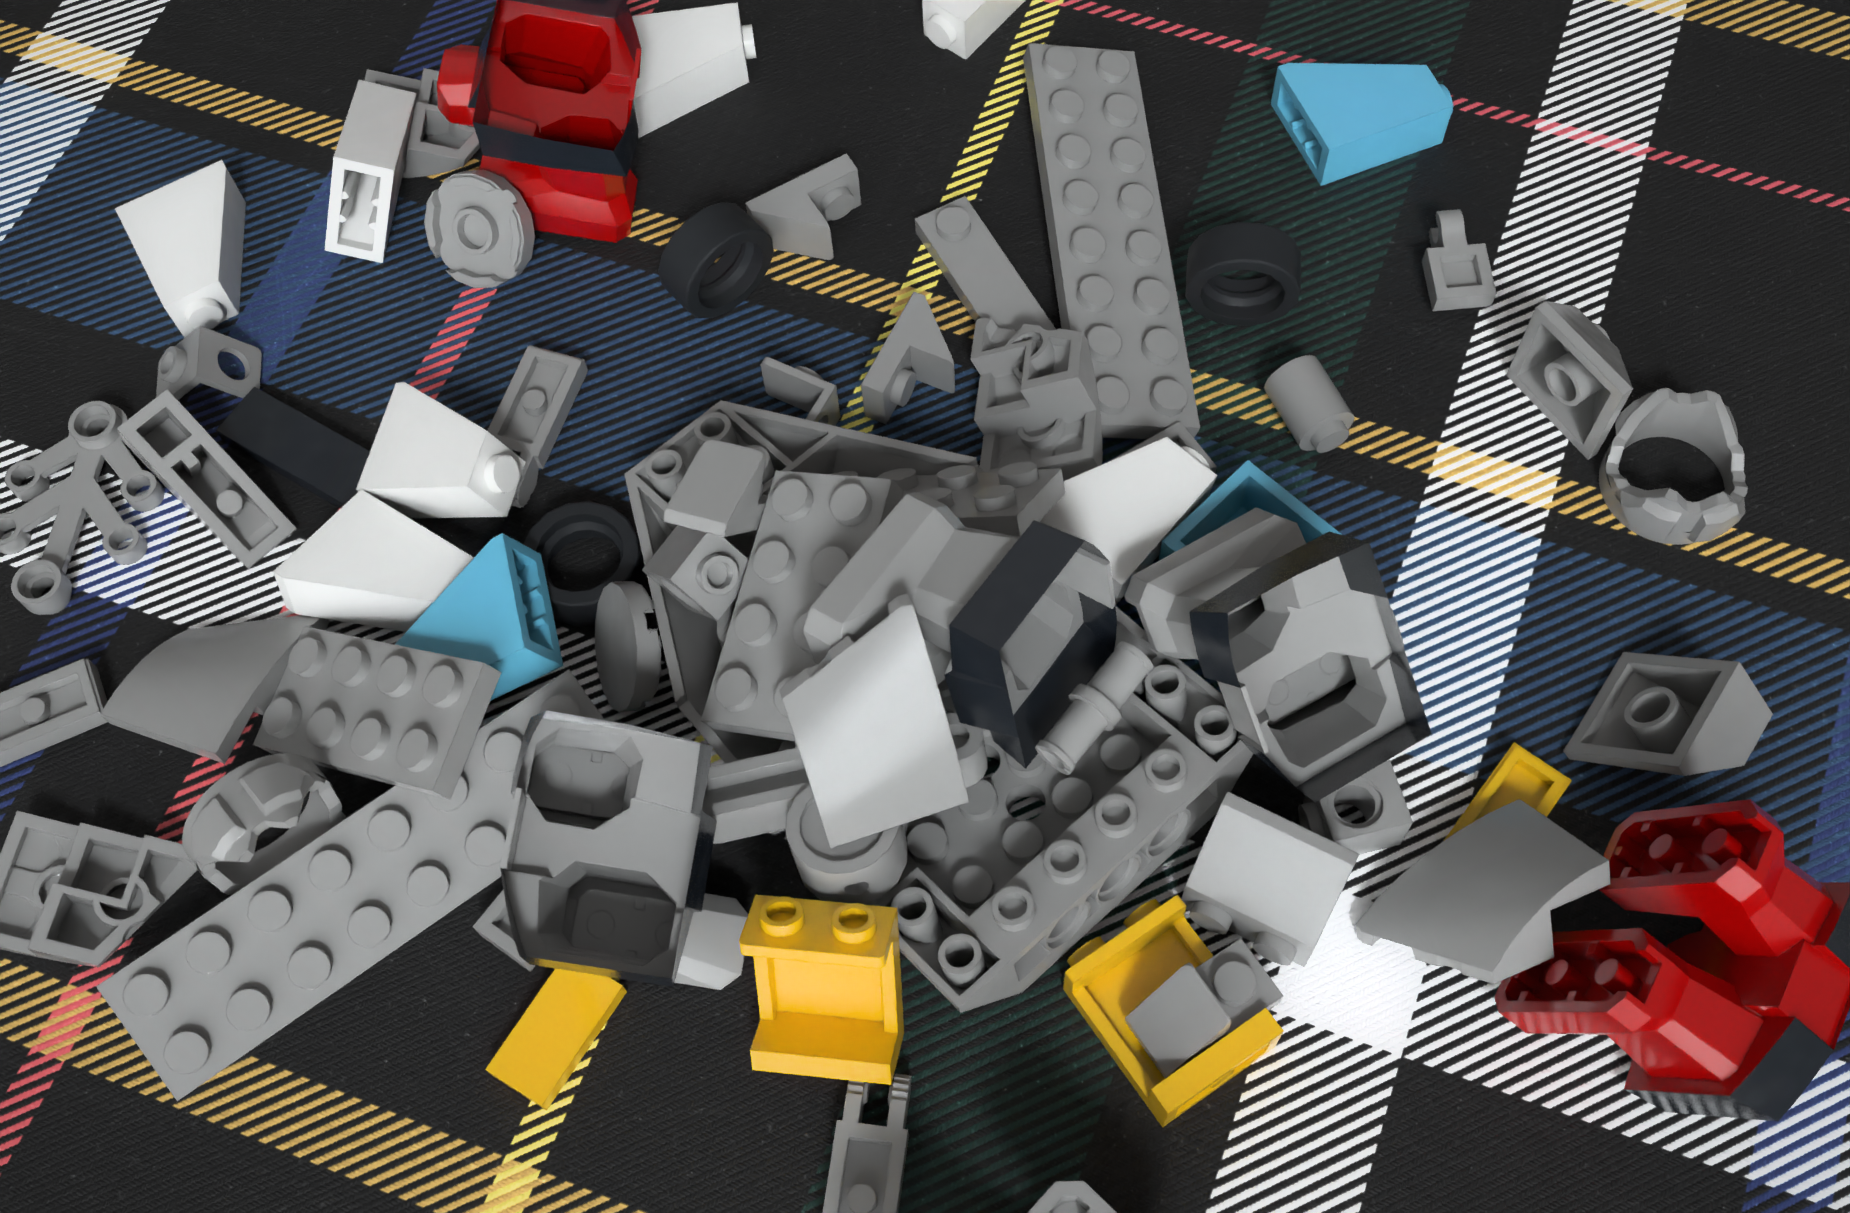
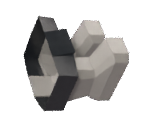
(999, 613)
(1293, 642)
(617, 825)

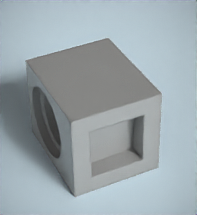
(698, 570)
(1380, 801)

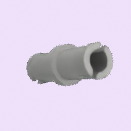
(1094, 707)

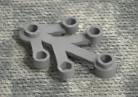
(72, 501)

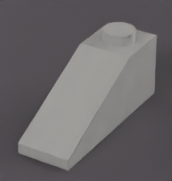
(205, 479)

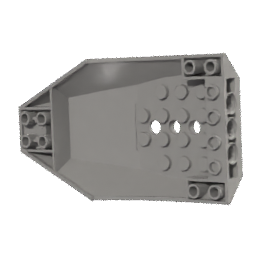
(981, 892)

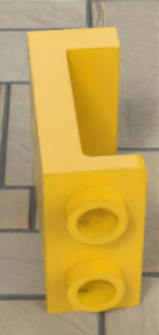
(1118, 975)
(825, 988)

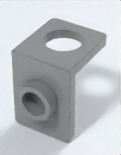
(196, 362)
(802, 389)

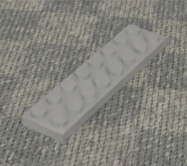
(1110, 235)
(327, 910)

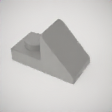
(800, 209)
(909, 354)
(720, 491)
(1202, 1006)

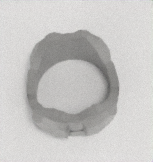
(1664, 513)
(245, 802)

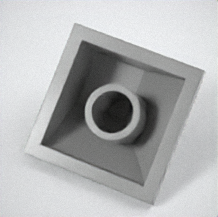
(1571, 374)
(1672, 716)

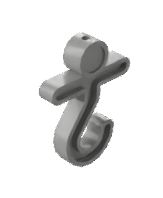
(775, 795)

